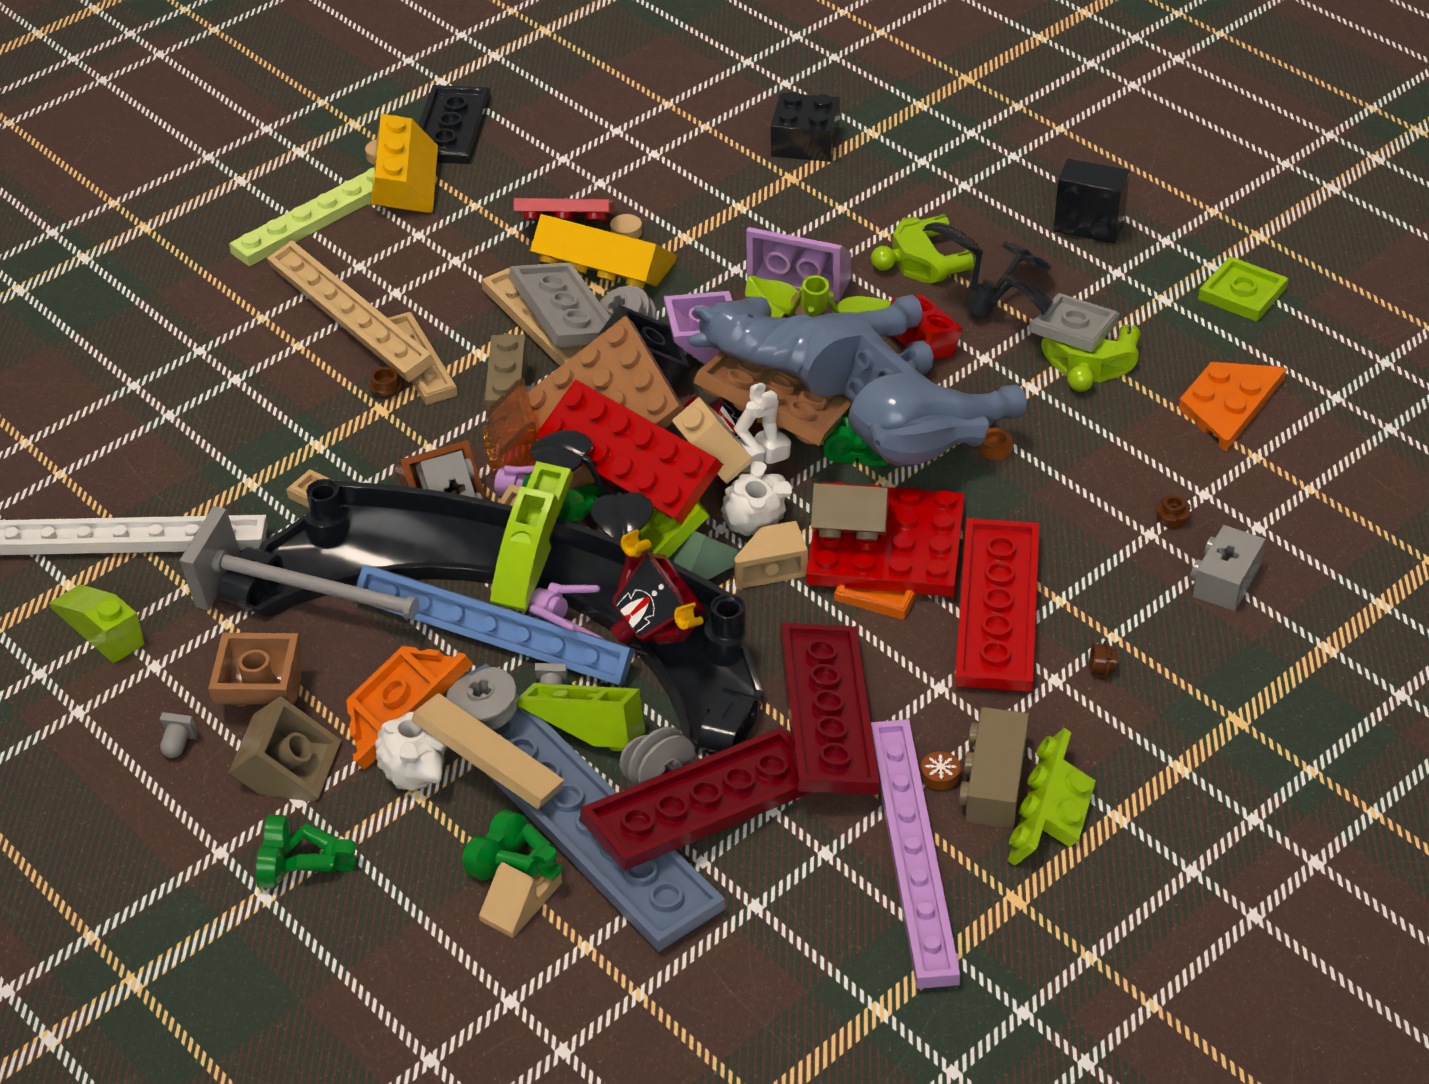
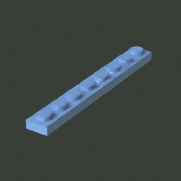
(505, 627)

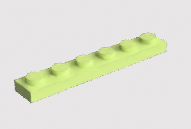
(304, 219)

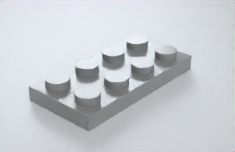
(560, 302)

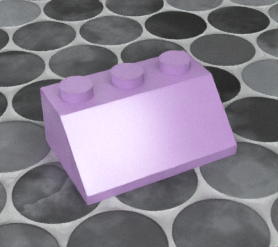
(795, 258)

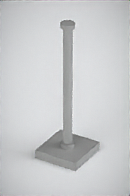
(217, 550)

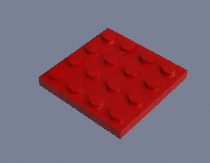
(913, 556)

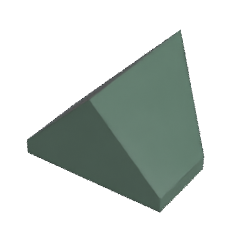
(704, 556)

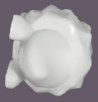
(755, 500)
(409, 754)

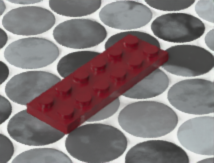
(828, 709)
(694, 800)

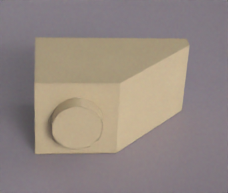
(710, 433)
(771, 556)

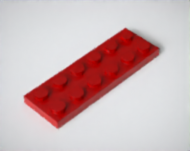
(635, 451)
(998, 605)

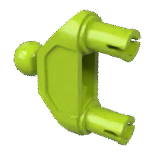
(917, 255)
(1106, 362)

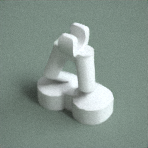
(768, 445)

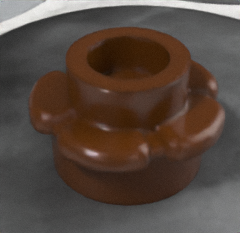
(385, 382)
(1173, 511)
(1102, 659)

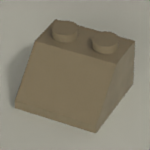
(849, 510)
(285, 753)

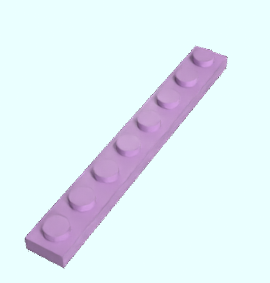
(914, 857)

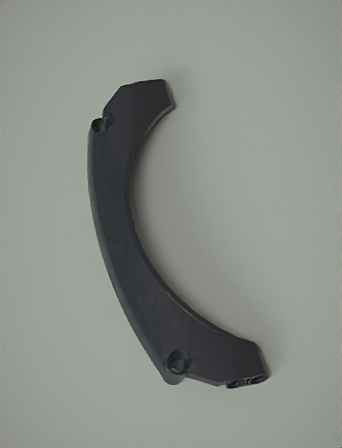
(460, 538)

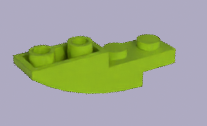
(527, 536)

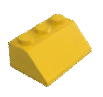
(404, 165)

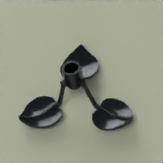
(987, 294)
(613, 512)

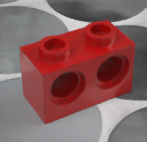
(935, 329)

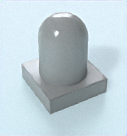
(551, 673)
(177, 731)

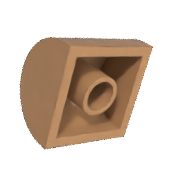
(256, 669)

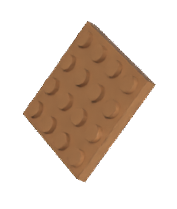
(620, 369)
(798, 408)

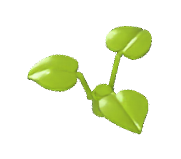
(813, 296)

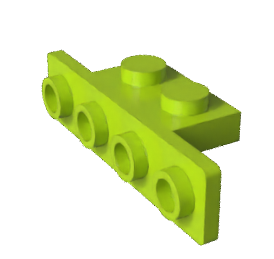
(1055, 800)

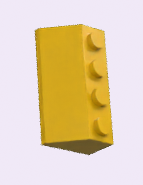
(601, 251)

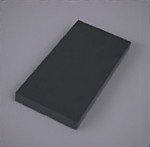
(454, 120)

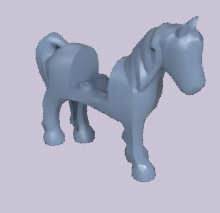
(842, 353)

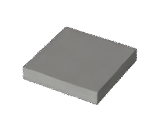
(1075, 322)

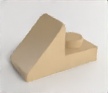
(515, 899)

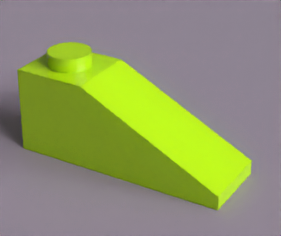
(101, 620)
(591, 713)

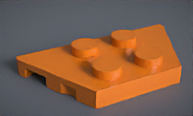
(1229, 397)
(398, 688)

